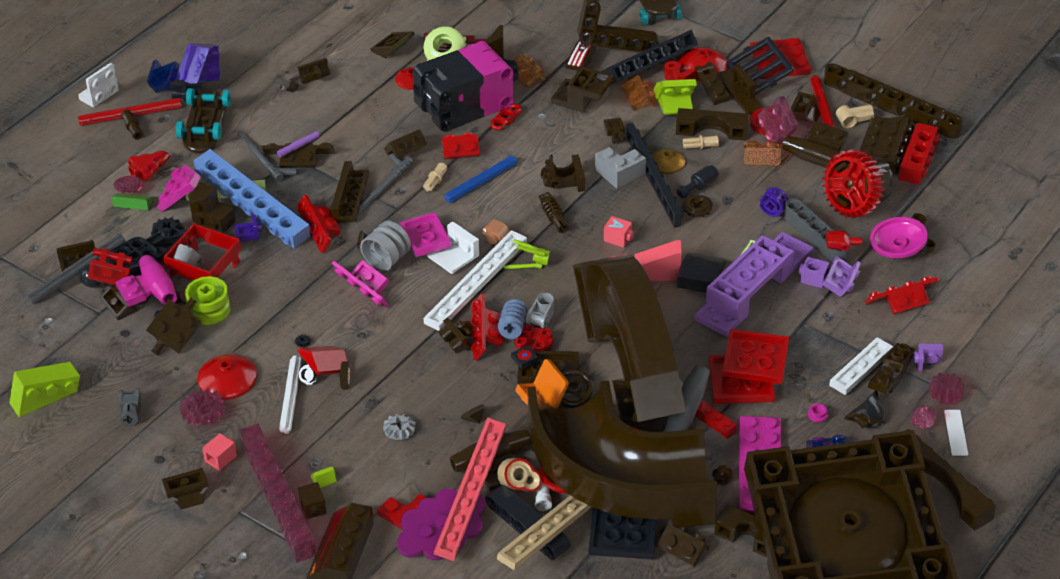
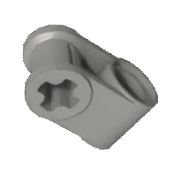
(189, 256)
(541, 311)

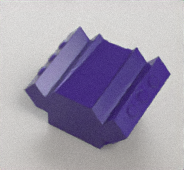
(200, 63)

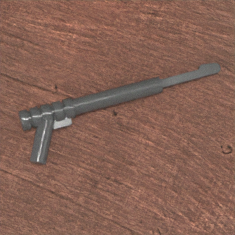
(397, 170)
(276, 172)

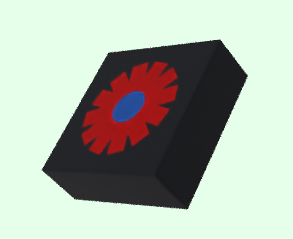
(524, 357)

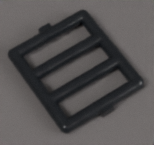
(774, 50)

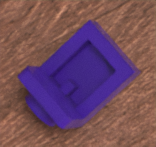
(248, 231)

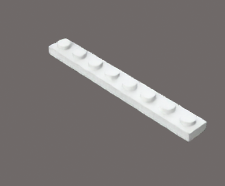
(474, 281)

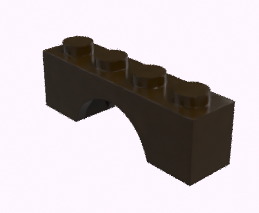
(694, 120)

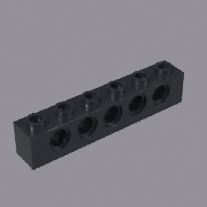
(652, 56)

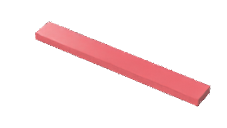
(470, 489)

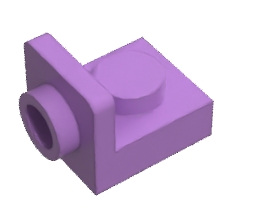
(928, 354)

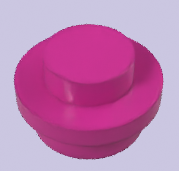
(818, 413)

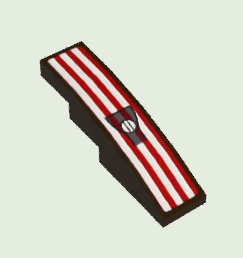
(580, 56)

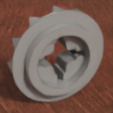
(392, 430)

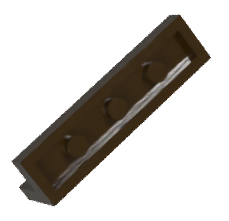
(344, 195)

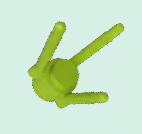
(540, 256)

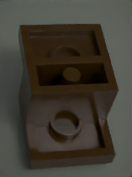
(583, 87)

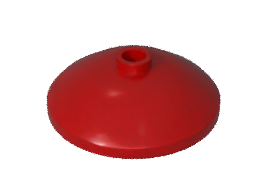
(701, 56)
(228, 375)

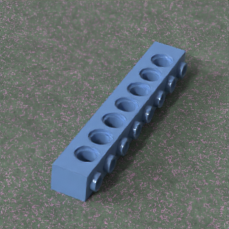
(252, 199)

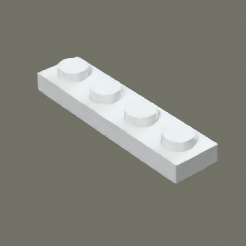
(860, 366)

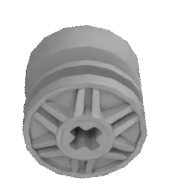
(385, 245)

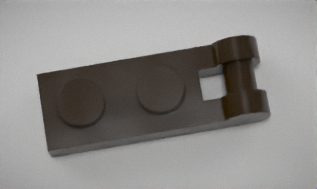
(712, 83)

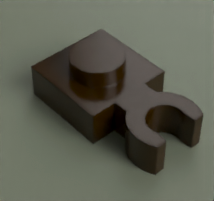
(615, 129)

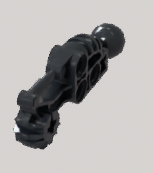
(163, 233)

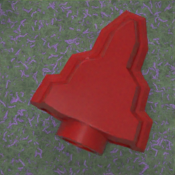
(147, 164)

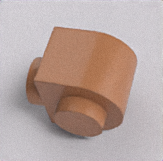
(495, 231)

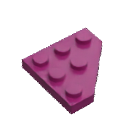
(180, 184)

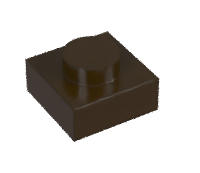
(286, 84)

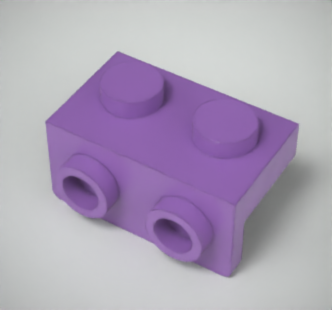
(841, 276)

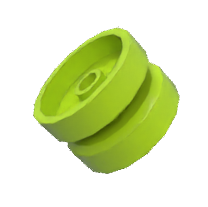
(211, 299)

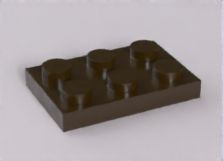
(561, 359)

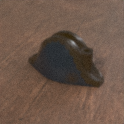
(868, 413)

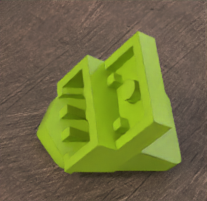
(674, 95)

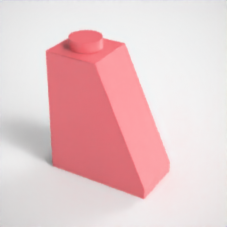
(662, 261)

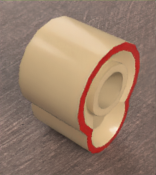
(519, 475)

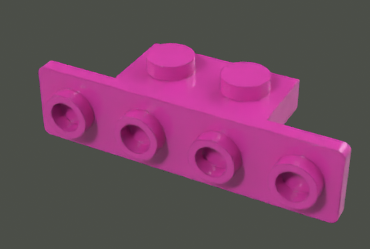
(367, 278)

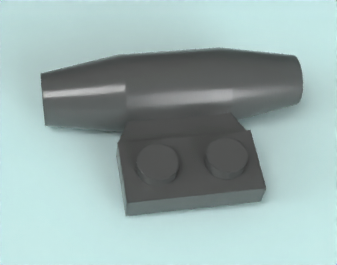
(693, 392)

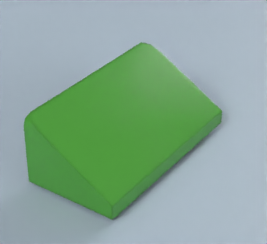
(132, 201)

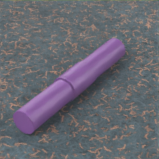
(298, 144)

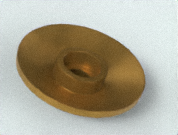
(669, 160)

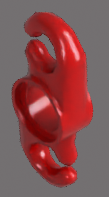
(498, 119)

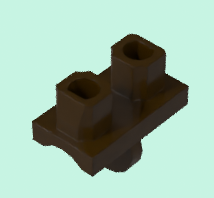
(313, 70)
(460, 341)

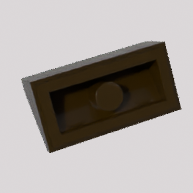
(116, 303)

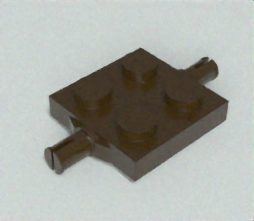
(173, 326)

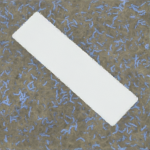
(956, 433)

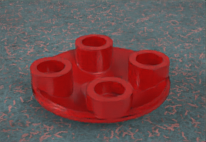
(536, 338)

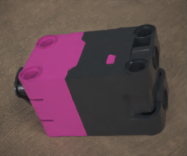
(464, 85)

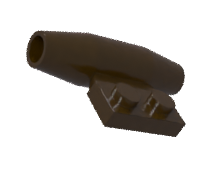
(820, 146)
(510, 444)

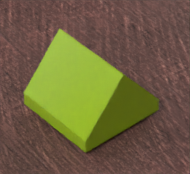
(324, 477)

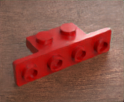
(320, 222)
(905, 298)
(484, 327)

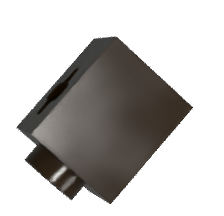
(312, 500)

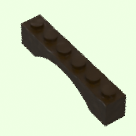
(973, 506)

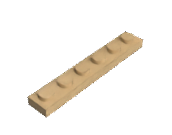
(542, 532)

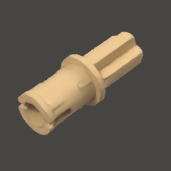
(702, 142)
(435, 177)

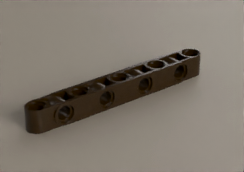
(892, 100)

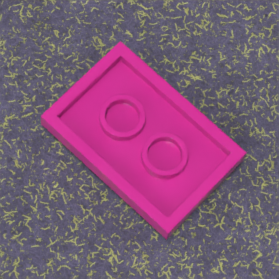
(426, 234)

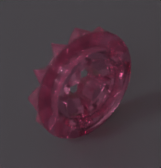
(128, 184)

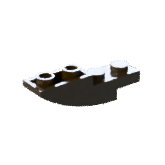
(893, 369)

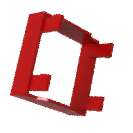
(211, 237)

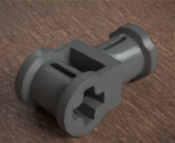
(129, 404)

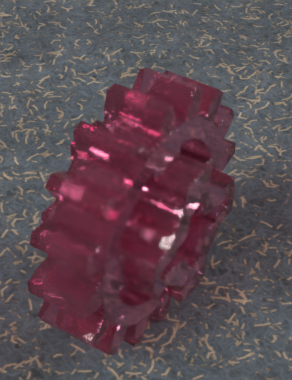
(202, 407)

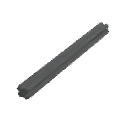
(71, 271)

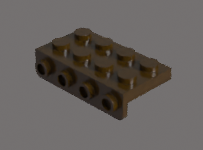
(888, 139)

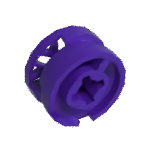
(773, 203)

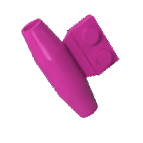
(152, 281)

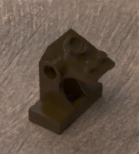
(564, 177)

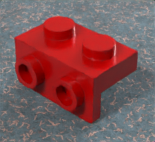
(460, 146)

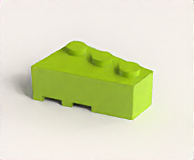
(42, 386)

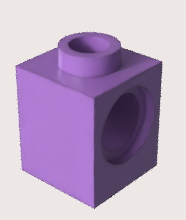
(813, 272)

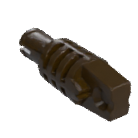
(553, 211)

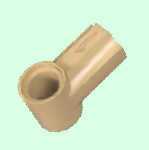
(850, 116)

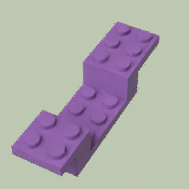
(731, 291)

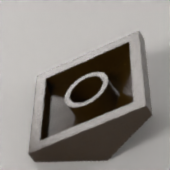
(496, 41)
(391, 43)

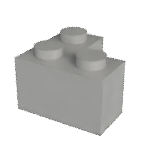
(620, 169)

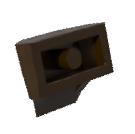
(805, 107)
(186, 488)

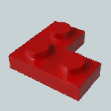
(393, 510)

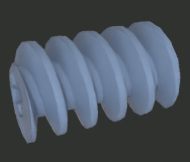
(512, 318)

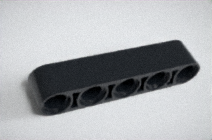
(523, 516)

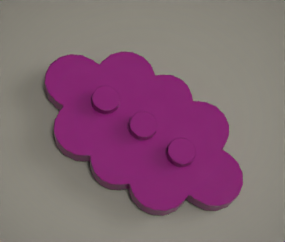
(424, 525)

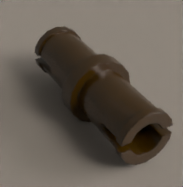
(132, 124)

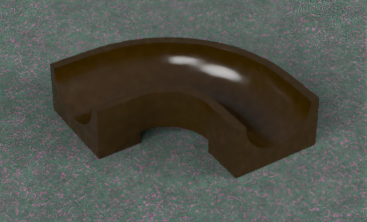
(624, 308)
(621, 467)

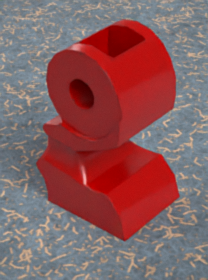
(672, 71)

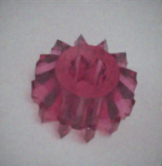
(946, 388)

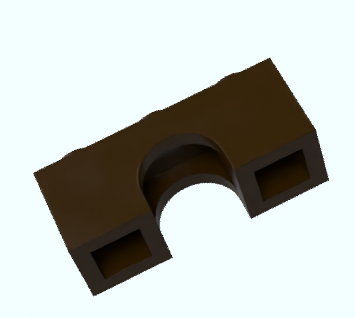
(735, 522)

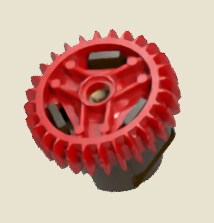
(856, 183)

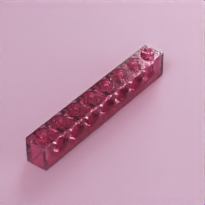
(277, 493)

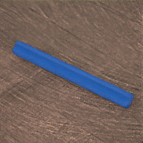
(480, 179)

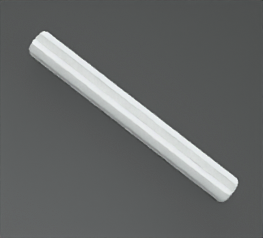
(290, 394)

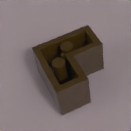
(207, 209)

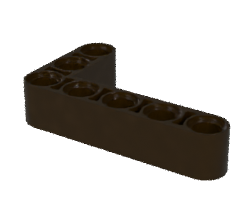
(611, 32)

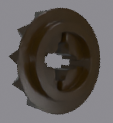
(695, 201)

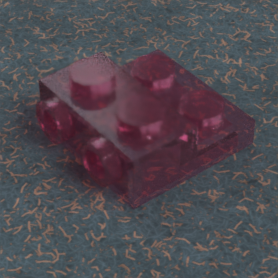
(778, 121)

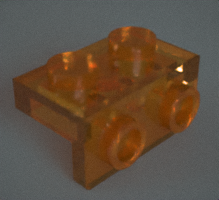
(527, 70)
(638, 92)
(762, 153)

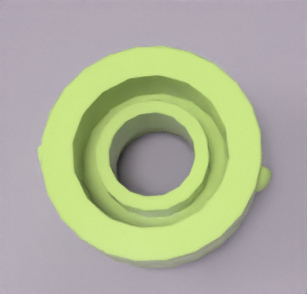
(440, 36)

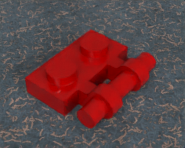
(106, 272)

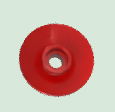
(404, 78)

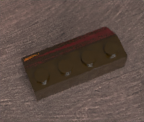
(343, 543)

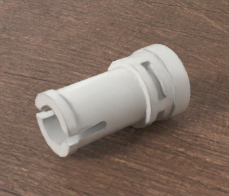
(543, 498)

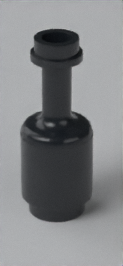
(699, 180)

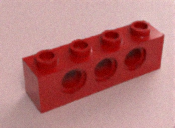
(918, 154)

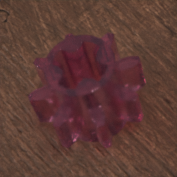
(923, 417)

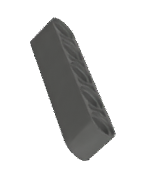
(811, 228)

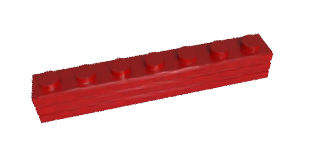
(716, 420)

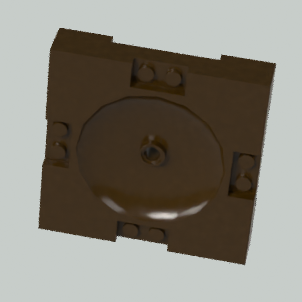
(874, 484)

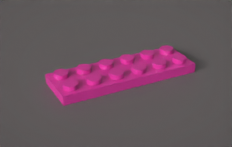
(755, 435)

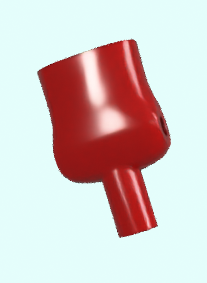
(841, 240)

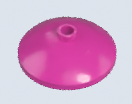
(898, 237)

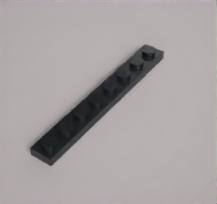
(655, 177)

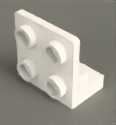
(100, 86)
(462, 251)

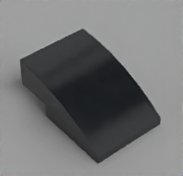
(699, 271)

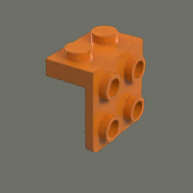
(549, 385)

